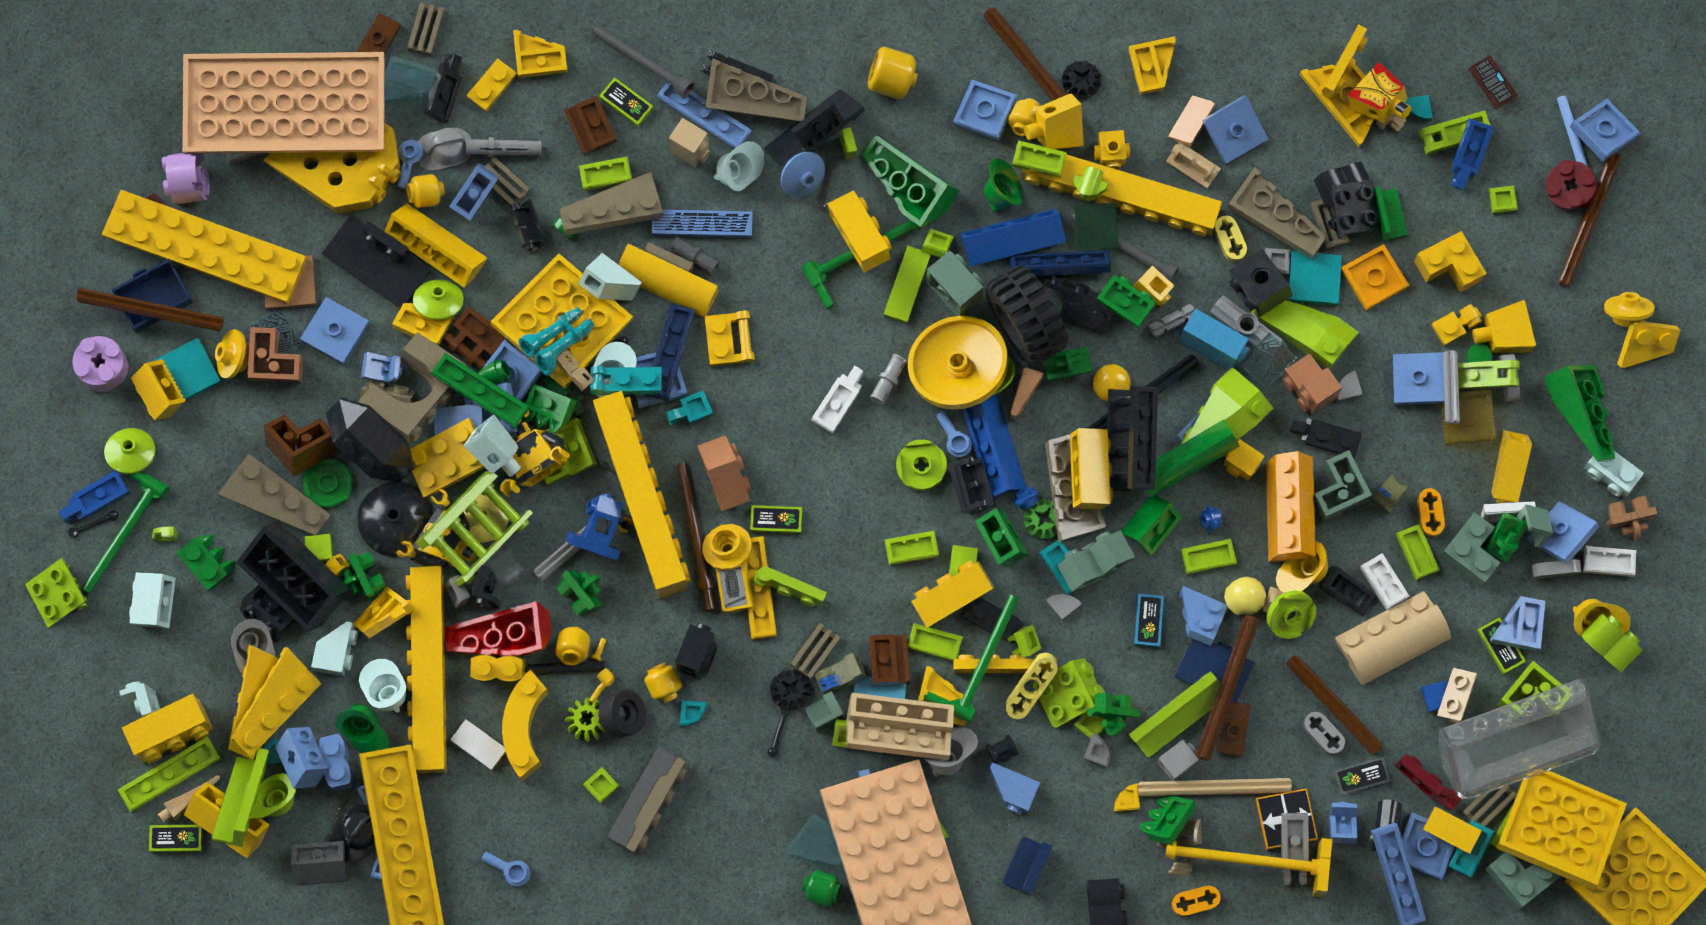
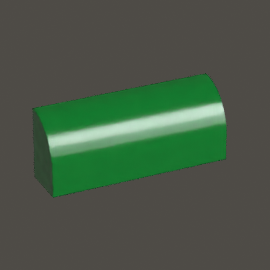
(1193, 456)

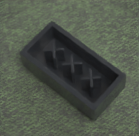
(293, 576)

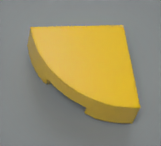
(1128, 799)

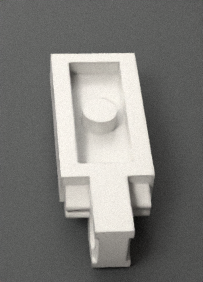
(838, 400)

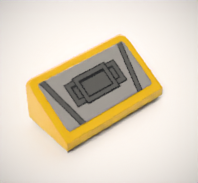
(734, 589)

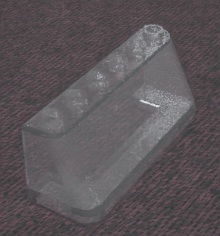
(1520, 740)

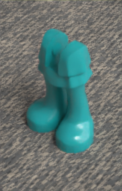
(547, 357)

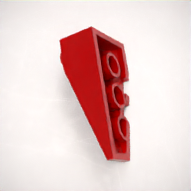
(504, 633)

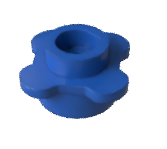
(1025, 498)
(1211, 519)

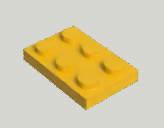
(444, 459)

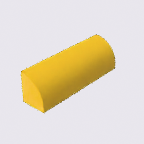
(435, 245)
(669, 280)

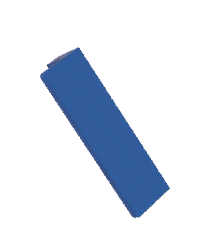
(1013, 237)
(994, 445)

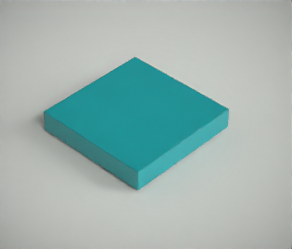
(1315, 279)
(191, 369)

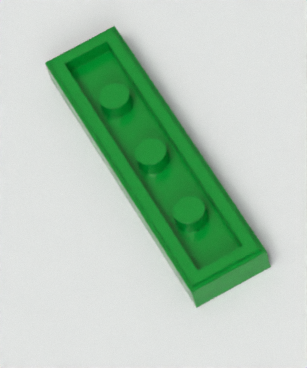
(480, 390)

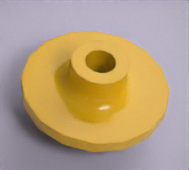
(1628, 308)
(232, 354)
(724, 538)

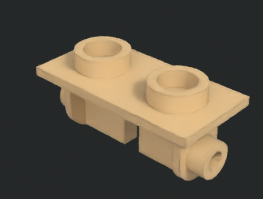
(1193, 164)
(1457, 695)

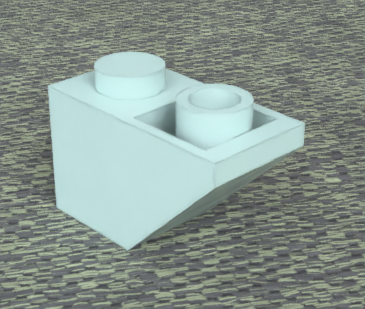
(609, 280)
(333, 650)

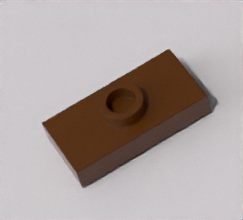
(380, 35)
(1234, 729)

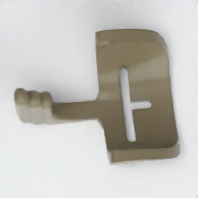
(1195, 830)

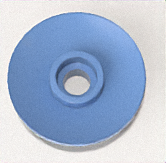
(802, 174)

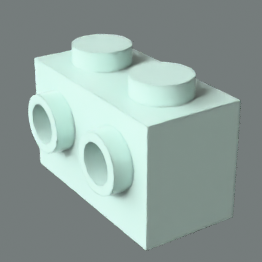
(152, 600)

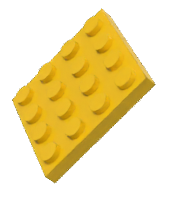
(549, 297)
(1562, 827)
(1643, 877)

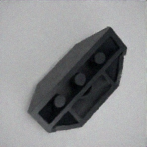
(369, 440)

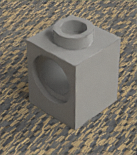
(1178, 760)

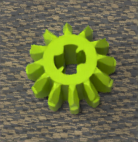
(577, 719)

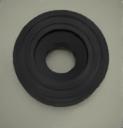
(634, 713)

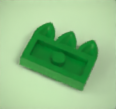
(549, 408)
(205, 563)
(1168, 821)

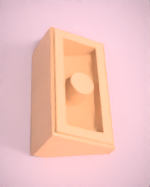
(1191, 121)

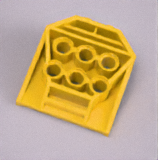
(361, 183)

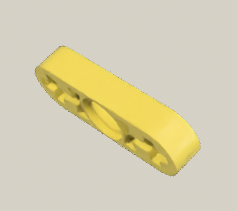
(1027, 704)

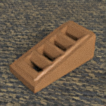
(1027, 386)

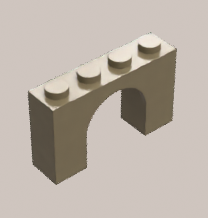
(405, 417)

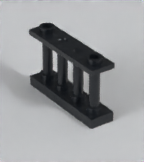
(1132, 437)

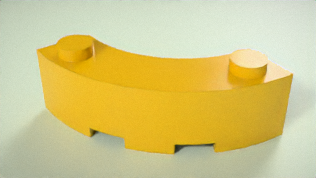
(517, 722)

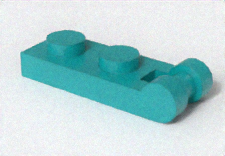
(626, 379)

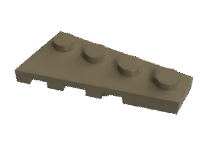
(748, 94)
(616, 206)
(1268, 210)
(269, 494)
(1069, 521)

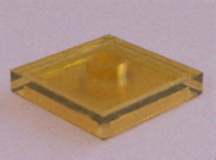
(1475, 419)

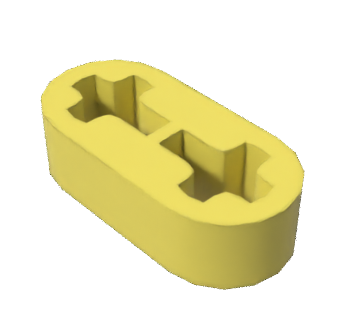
(1235, 236)

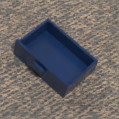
(157, 286)
(1204, 658)

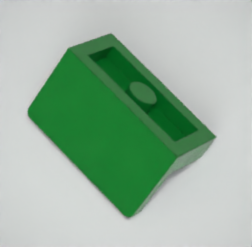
(1390, 214)
(1152, 524)

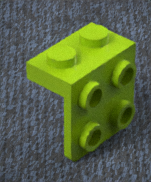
(1069, 692)

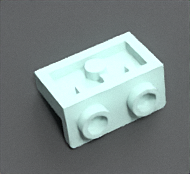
(1617, 474)
(142, 697)

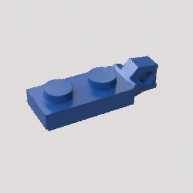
(1470, 152)
(95, 497)

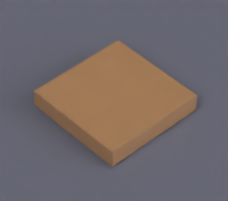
(304, 292)

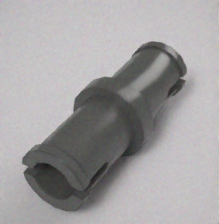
(695, 255)

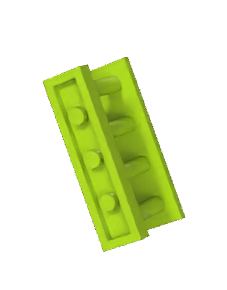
(450, 520)

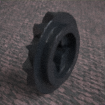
(1081, 90)
(791, 701)

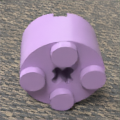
(185, 177)
(93, 352)

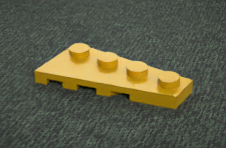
(255, 675)
(278, 699)

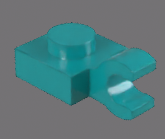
(693, 408)

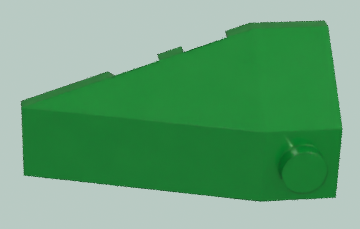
(916, 189)
(1578, 396)

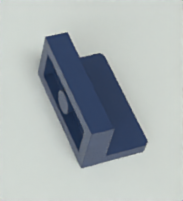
(1027, 865)

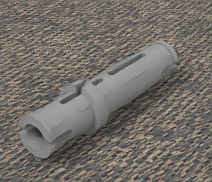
(503, 147)

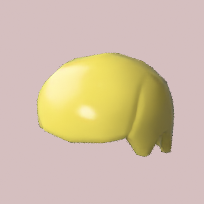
(1245, 596)

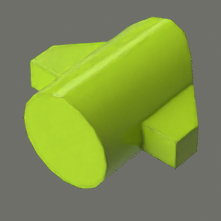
(1090, 184)

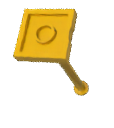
(1318, 867)

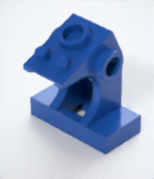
(605, 507)

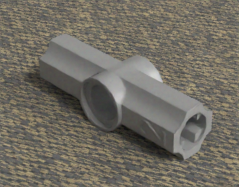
(1233, 316)

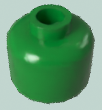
(822, 888)

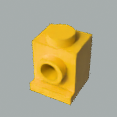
(1156, 285)

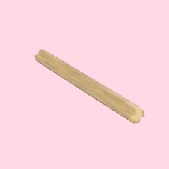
(1215, 787)

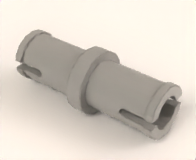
(888, 379)

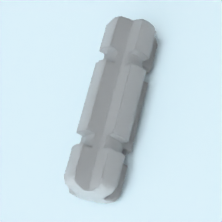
(1171, 321)

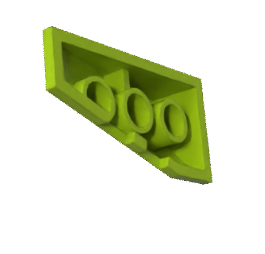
(1310, 331)
(1235, 402)

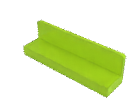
(1177, 715)
(240, 799)

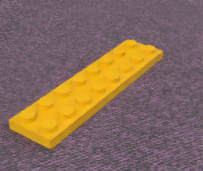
(204, 246)
(401, 837)

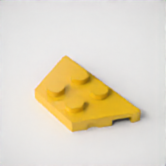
(1353, 122)

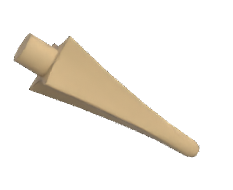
(178, 805)

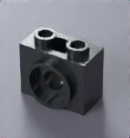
(1259, 296)
(696, 651)

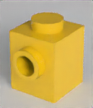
(1243, 461)

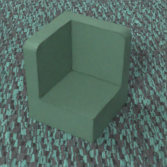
(1537, 523)
(824, 711)

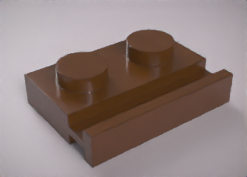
(590, 125)
(889, 660)

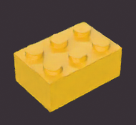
(168, 729)

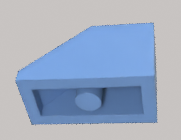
(1014, 789)

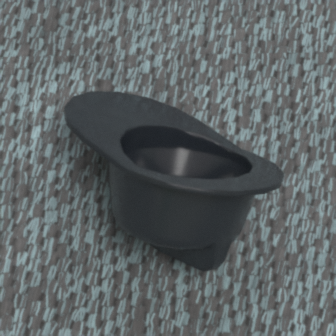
(356, 832)

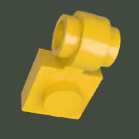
(1451, 328)

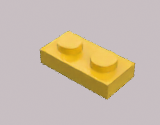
(491, 85)

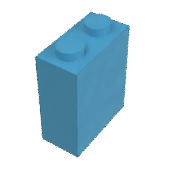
(1214, 340)

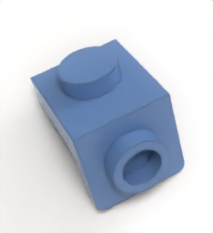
(381, 368)
(1343, 823)

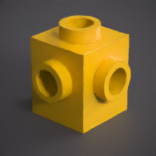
(1112, 149)

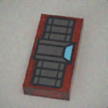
(1492, 82)

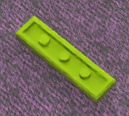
(169, 774)

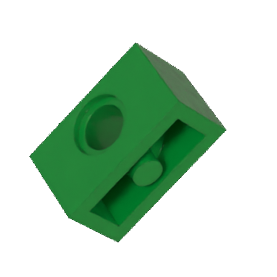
(1001, 538)

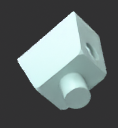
(493, 447)

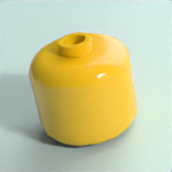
(892, 73)

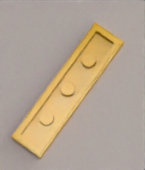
(762, 614)

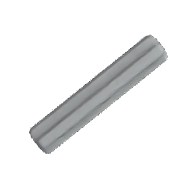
(1451, 387)
(555, 560)

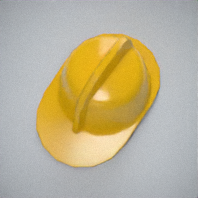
(1300, 573)
(1591, 609)

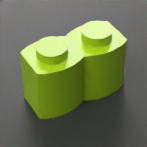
(1612, 642)

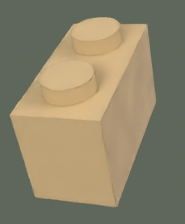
(689, 143)

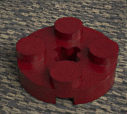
(1564, 173)

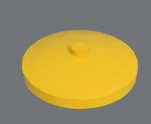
(958, 362)

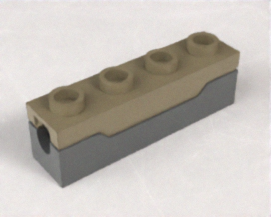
(647, 800)

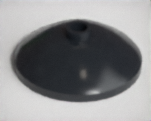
(386, 534)

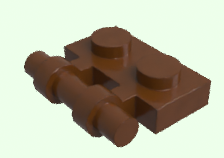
(480, 332)

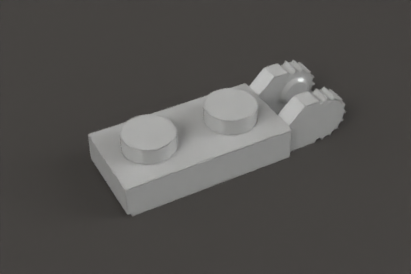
(1294, 842)

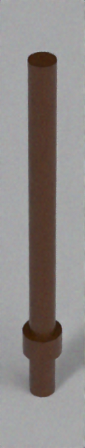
(705, 583)

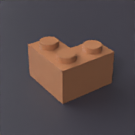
(266, 363)
(1312, 385)
(724, 472)

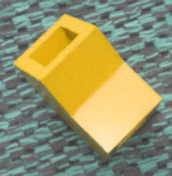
(337, 565)

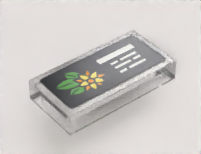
(1361, 776)

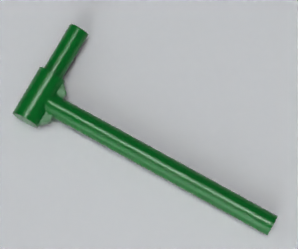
(816, 273)
(152, 489)
(962, 707)

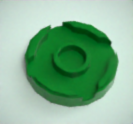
(328, 492)

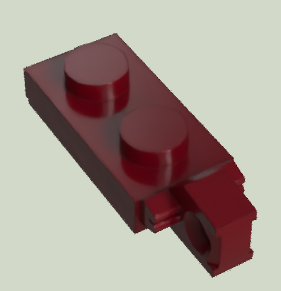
(1428, 783)

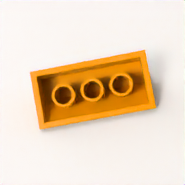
(1290, 507)

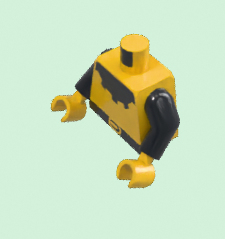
(538, 455)
(432, 556)

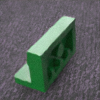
(1126, 301)

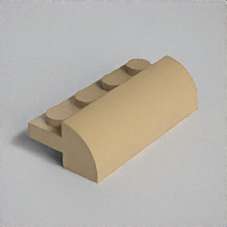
(1393, 637)
(899, 726)

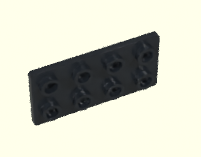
(815, 128)
(376, 260)

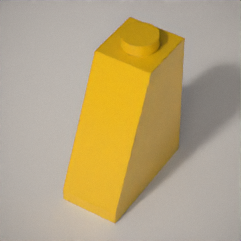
(1511, 466)

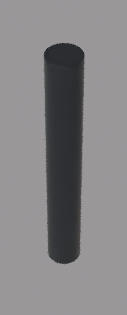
(549, 668)

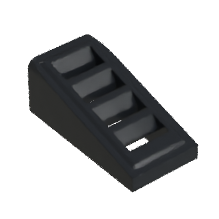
(1335, 571)

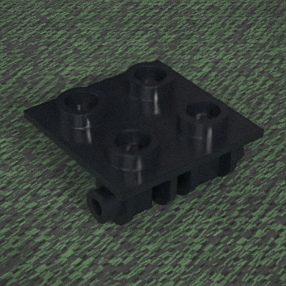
(1354, 208)

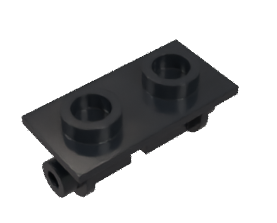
(530, 230)

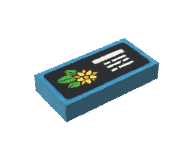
(1148, 620)

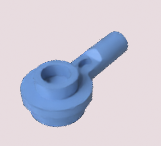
(410, 153)
(958, 444)
(516, 872)

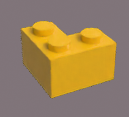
(1451, 256)

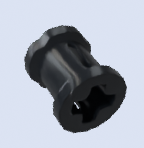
(1002, 749)

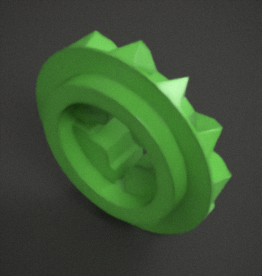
(1031, 520)

